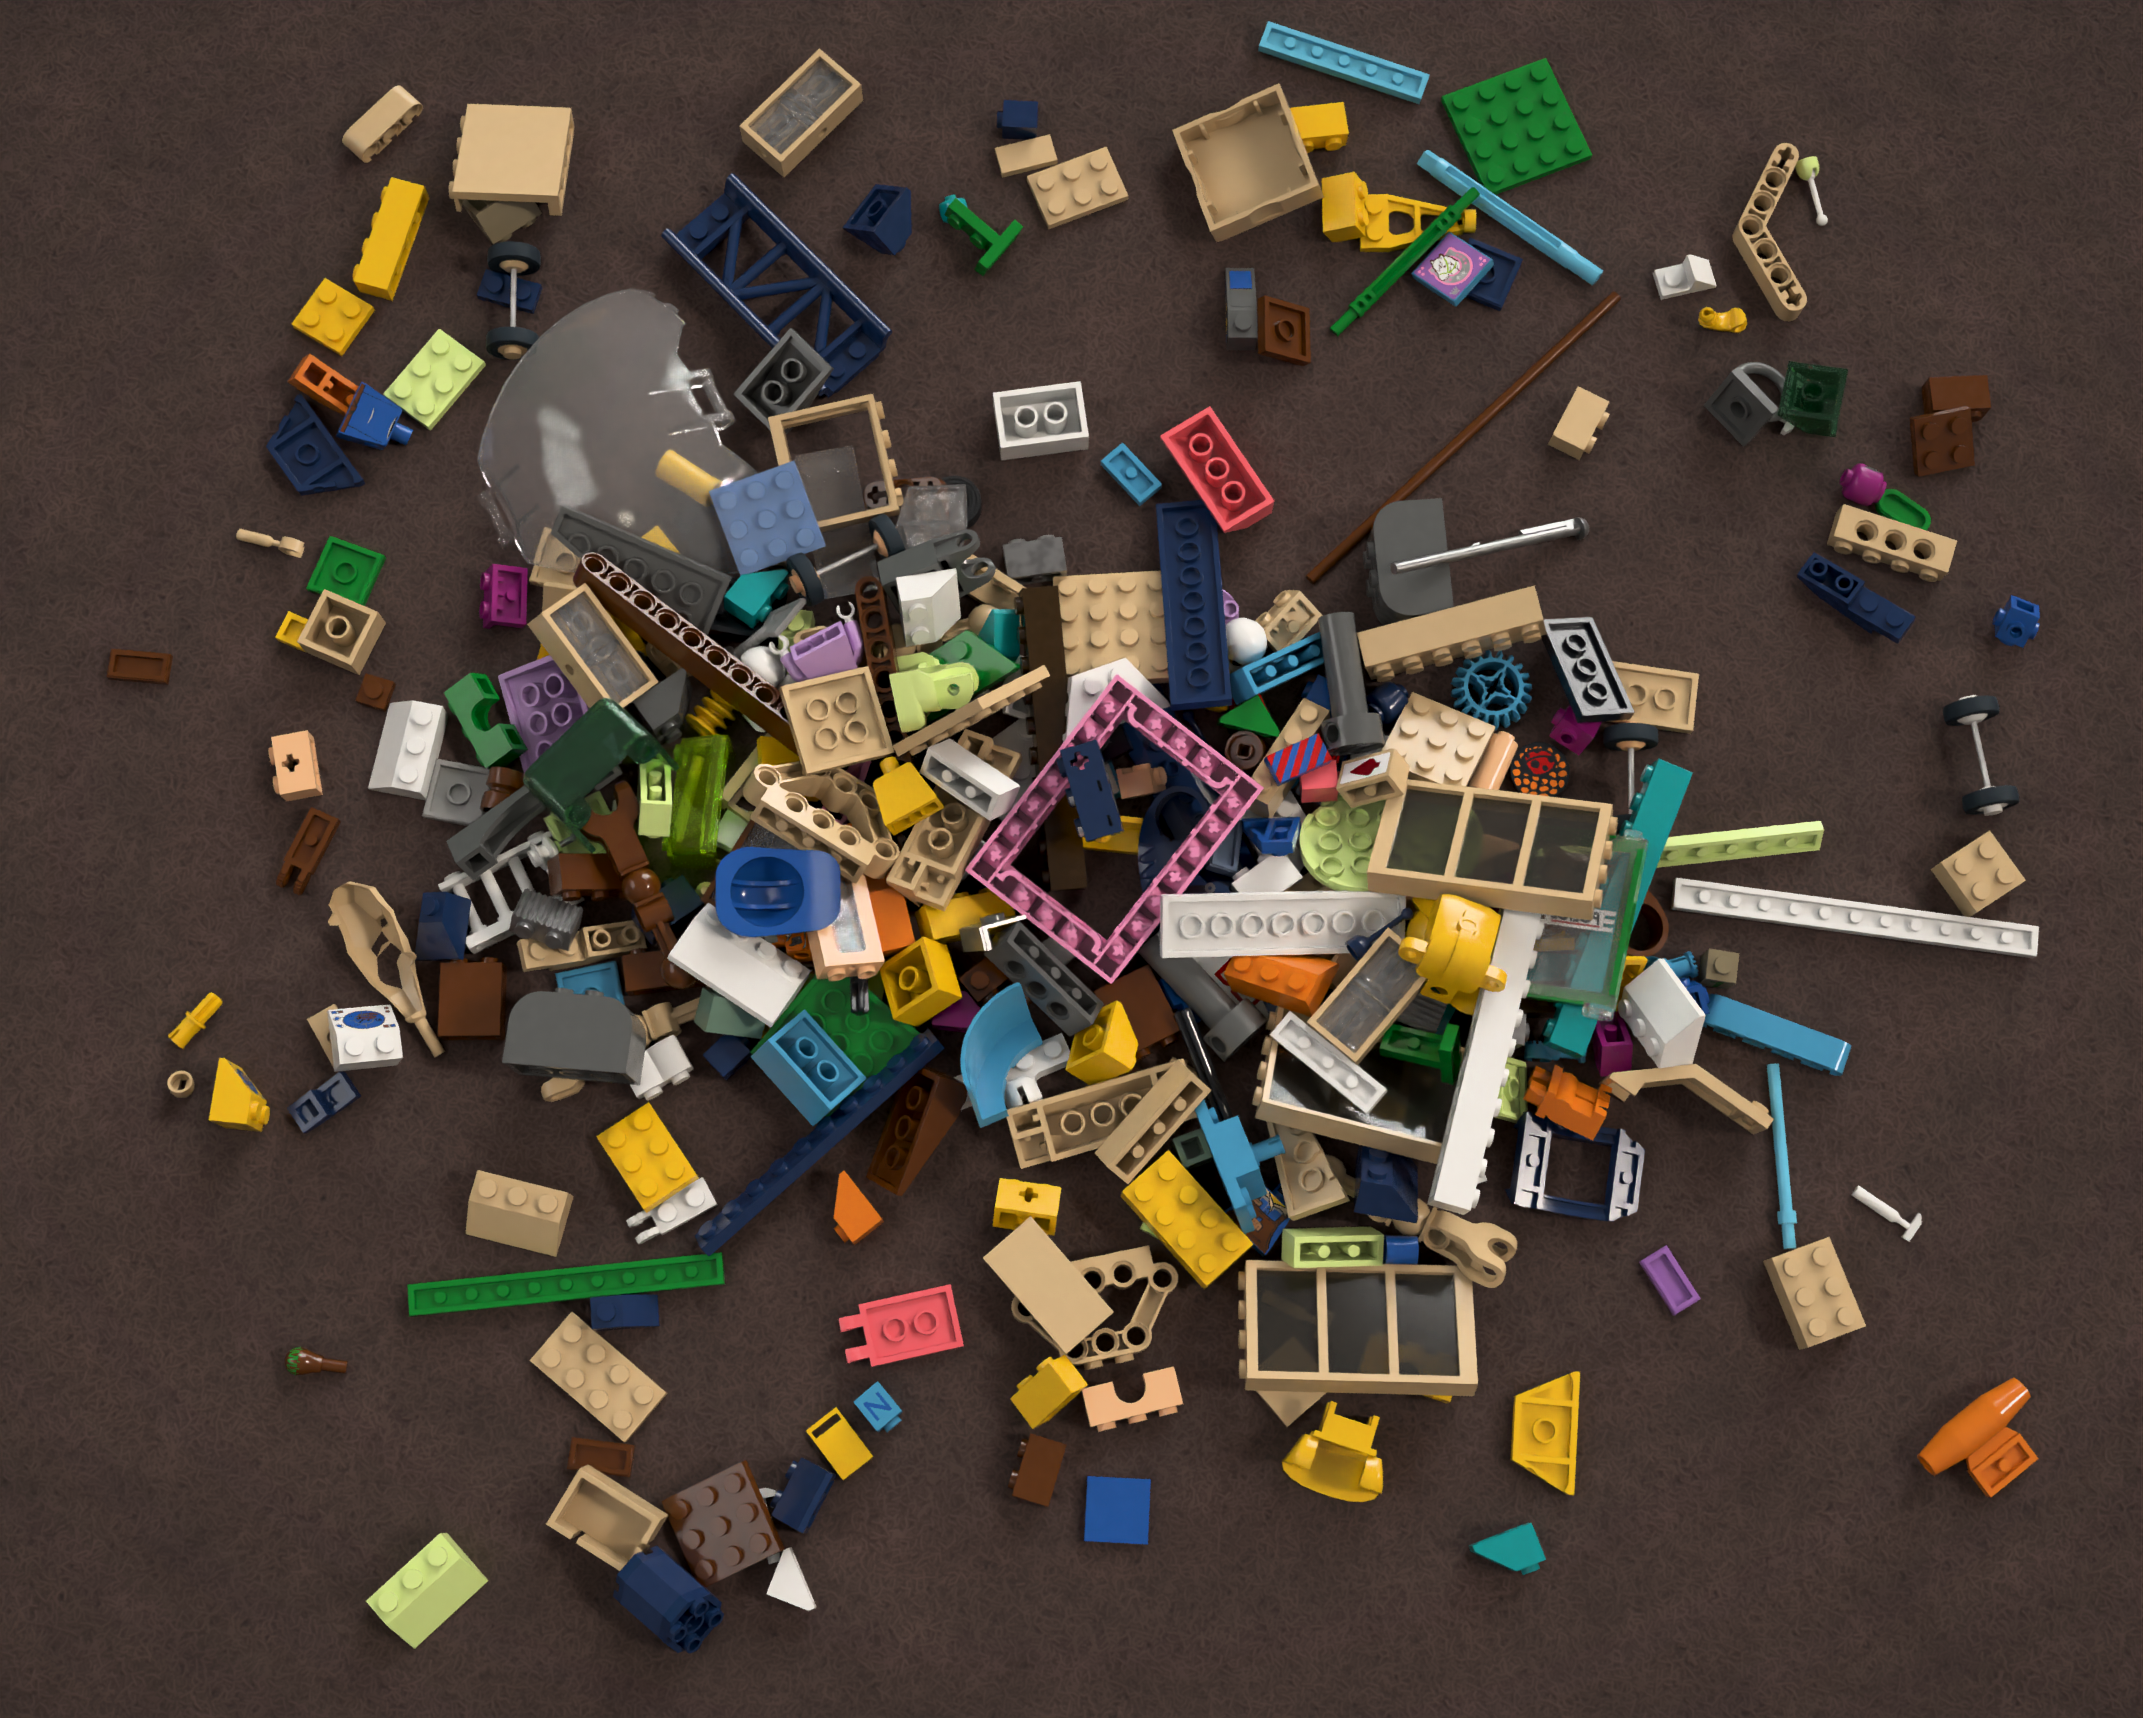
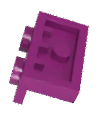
(504, 596)

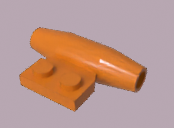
(1981, 1437)

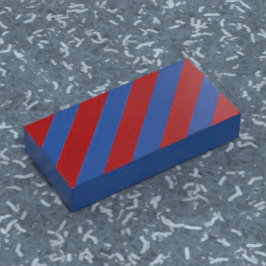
(1298, 759)

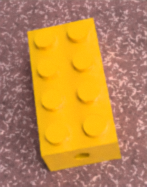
(1186, 1219)

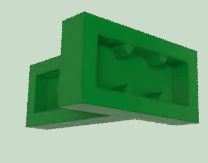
(981, 234)
(1425, 1048)

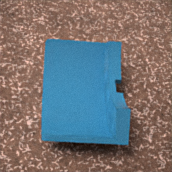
(994, 1045)

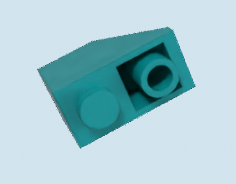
(754, 594)

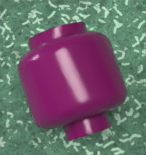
(1862, 484)

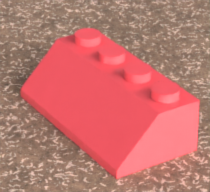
(1218, 471)

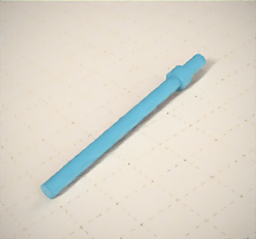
(1786, 1215)

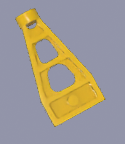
(1377, 231)

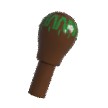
(303, 1361)

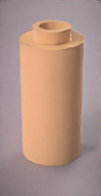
(1494, 762)

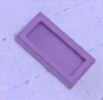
(1669, 1280)

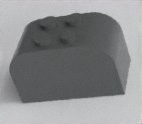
(1402, 533)
(575, 1038)

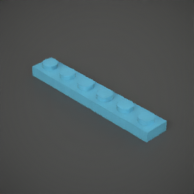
(1343, 62)

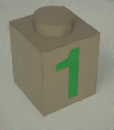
(1718, 968)

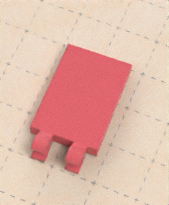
(905, 1326)

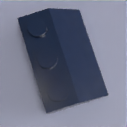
(1386, 1185)

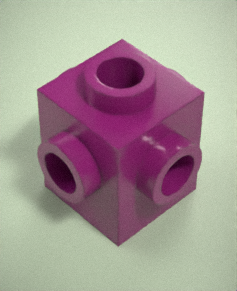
(1571, 733)

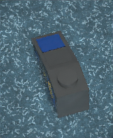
(1240, 309)

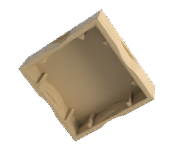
(1248, 163)

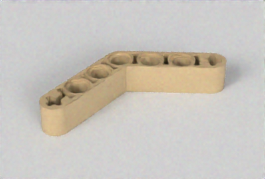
(1788, 297)

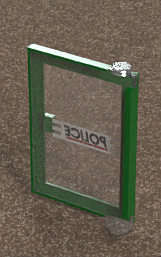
(1585, 959)

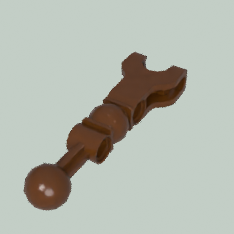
(639, 883)

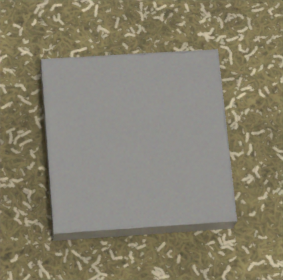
(455, 792)

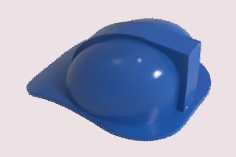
(777, 891)

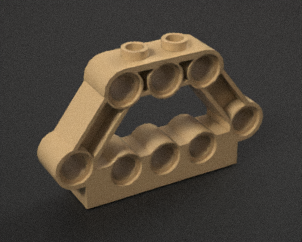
(784, 811)
(1141, 1267)

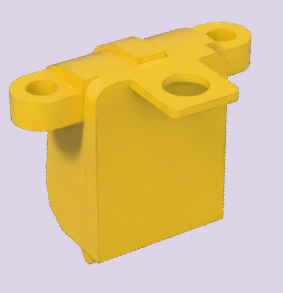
(1456, 949)

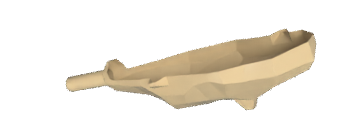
(359, 914)

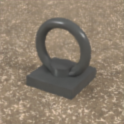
(1742, 404)

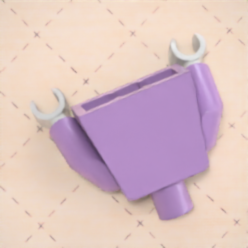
(825, 652)

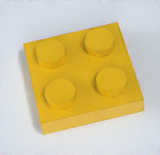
(333, 317)

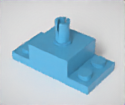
(1237, 1161)

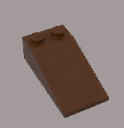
(915, 1126)

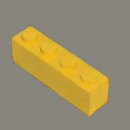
(390, 238)

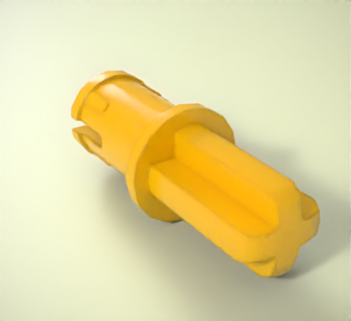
(195, 1020)

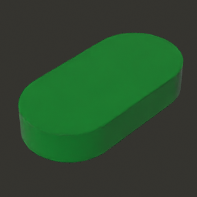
(1902, 509)

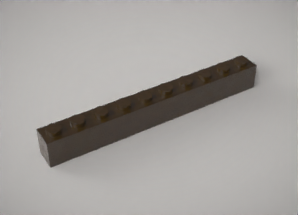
(1044, 645)

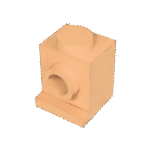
(1141, 780)

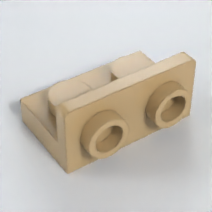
(1288, 619)

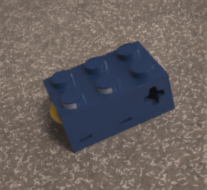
(1090, 793)

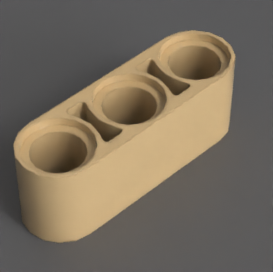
(381, 122)

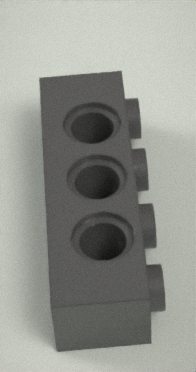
(1044, 978)

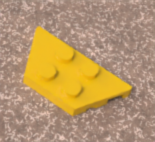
(1547, 1431)

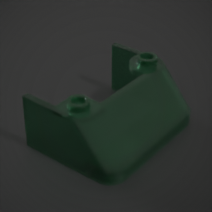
(584, 758)

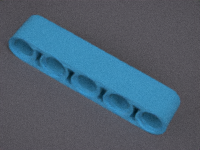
(1778, 1034)

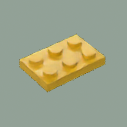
(647, 1157)

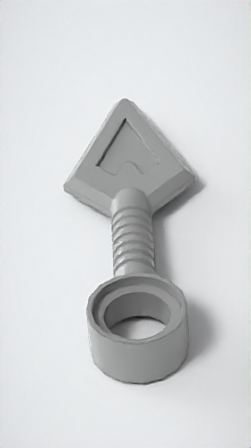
(773, 627)

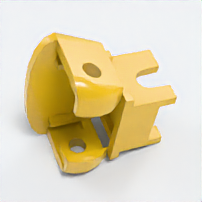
(1338, 1458)

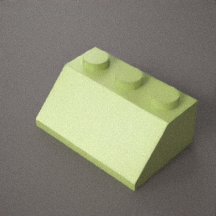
(427, 1590)

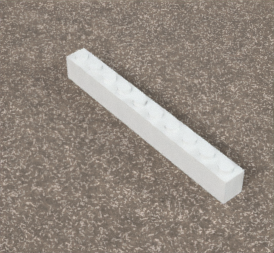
(1483, 1066)

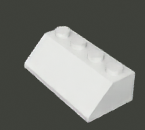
(739, 967)

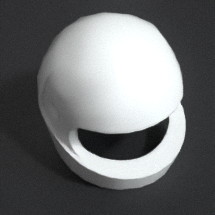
(1245, 642)
(765, 664)

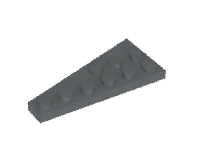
(676, 580)

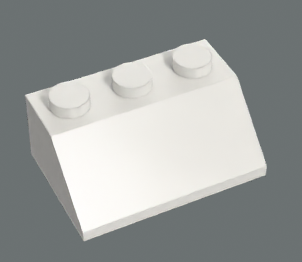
(408, 748)
(1662, 1015)

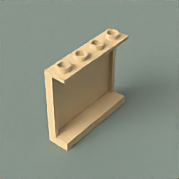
(513, 155)

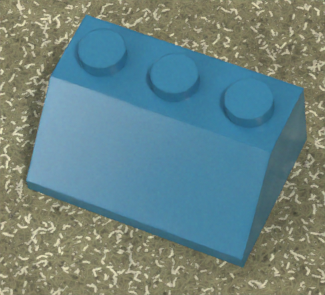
(808, 1067)

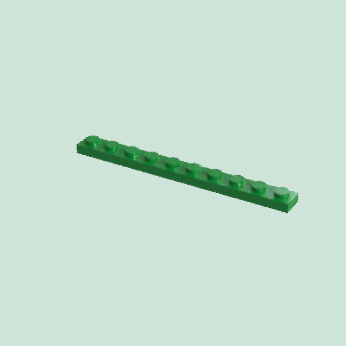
(565, 1284)

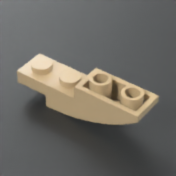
(588, 946)

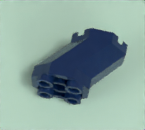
(668, 1600)

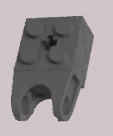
(938, 555)

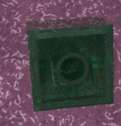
(1813, 397)

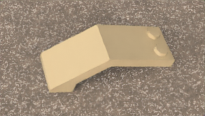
(1749, 1115)

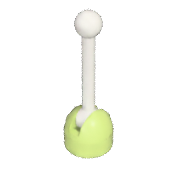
(1807, 170)

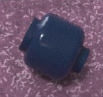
(1388, 701)

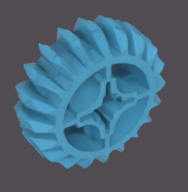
(1500, 696)

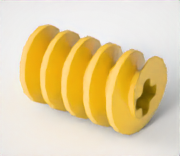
(710, 716)

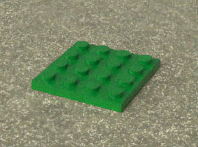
(1516, 127)
(864, 1039)

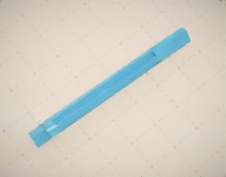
(1511, 217)

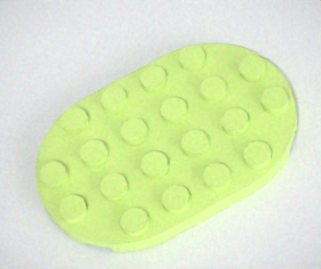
(1339, 843)

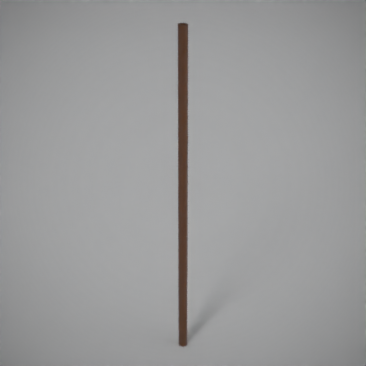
(1466, 434)

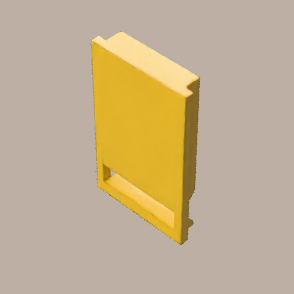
(841, 1445)

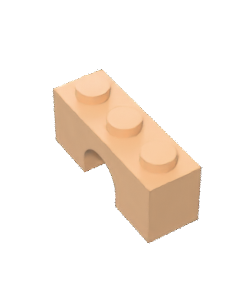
(1160, 1395)

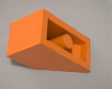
(853, 1212)

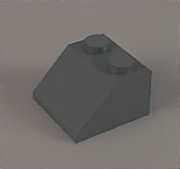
(666, 706)

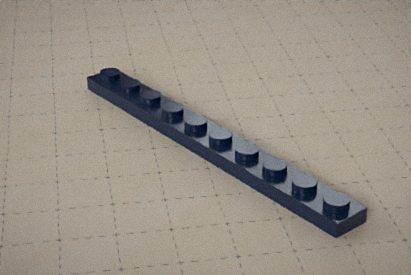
(818, 1142)

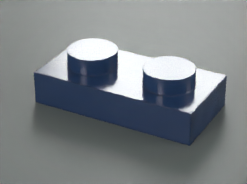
(497, 289)

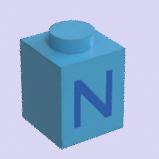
(879, 1408)

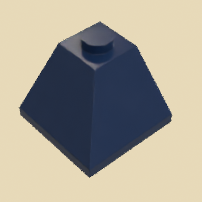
(883, 219)
(442, 927)

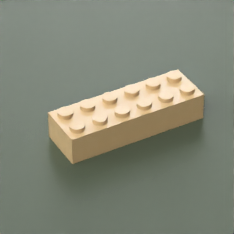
(1452, 634)

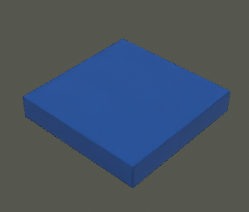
(1117, 1510)

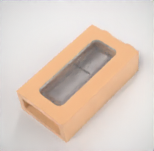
(852, 941)

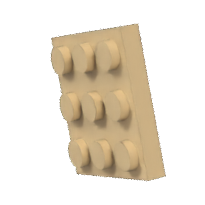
(836, 721)
(1439, 741)

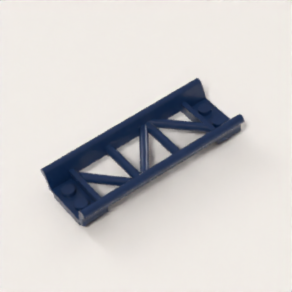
(723, 219)

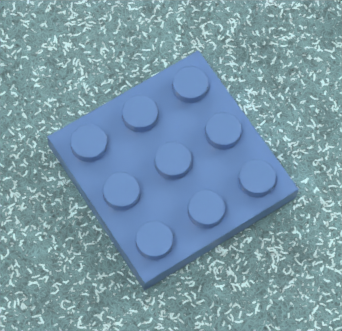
(767, 518)

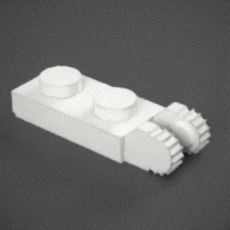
(676, 1210)

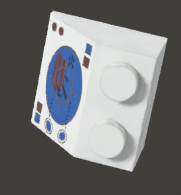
(364, 1037)

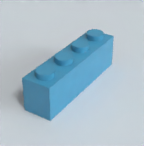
(1276, 668)

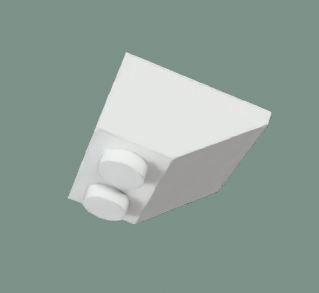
(928, 605)

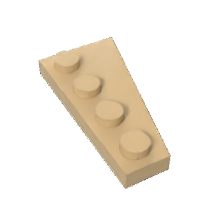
(1305, 1173)

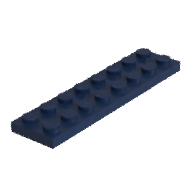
(1193, 606)

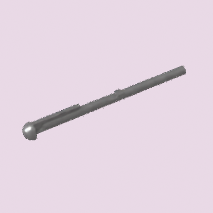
(1535, 535)

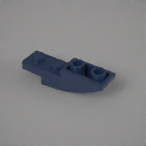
(1853, 600)

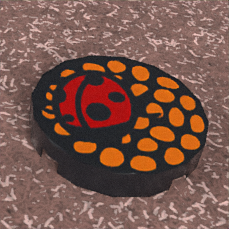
(1539, 770)

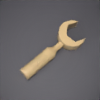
(287, 544)

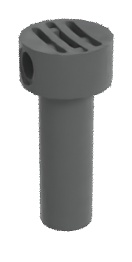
(1351, 726)
(1228, 1023)

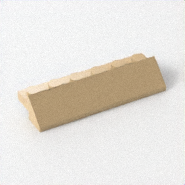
(947, 840)
(1078, 1118)

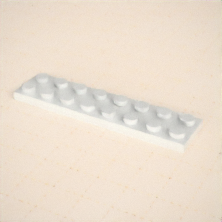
(1272, 922)

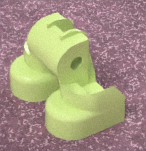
(926, 687)

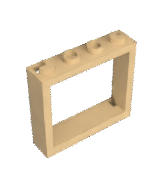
(882, 440)

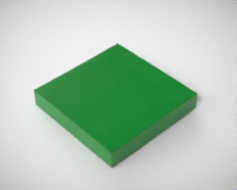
(346, 570)

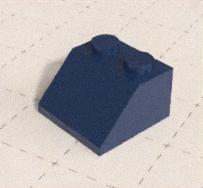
(803, 1494)

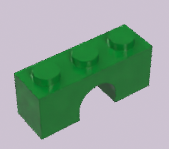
(471, 702)

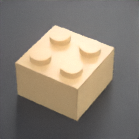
(341, 632)
(1978, 874)

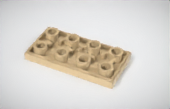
(1048, 1285)

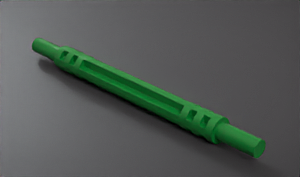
(1379, 286)

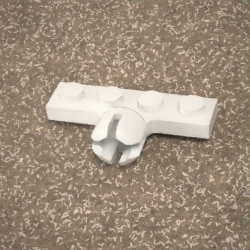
(1023, 1079)

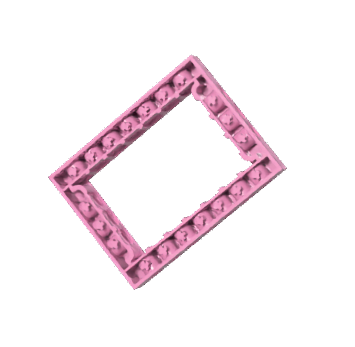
(994, 860)

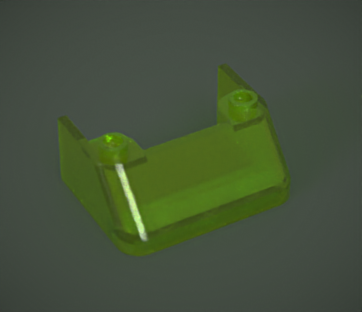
(698, 801)

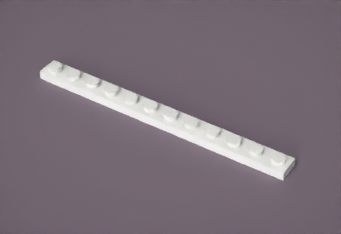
(1855, 917)

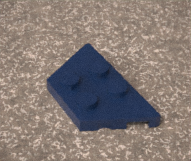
(310, 453)

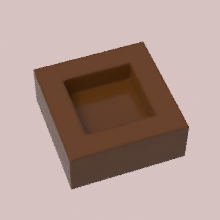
(375, 692)

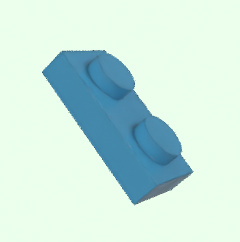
(1131, 474)

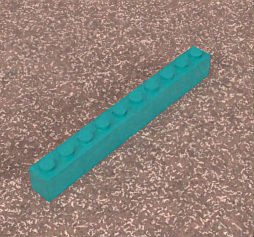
(1653, 816)

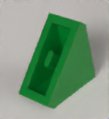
(1251, 717)

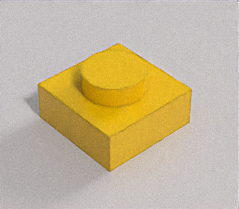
(291, 630)

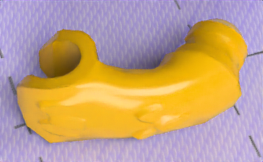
(1730, 321)

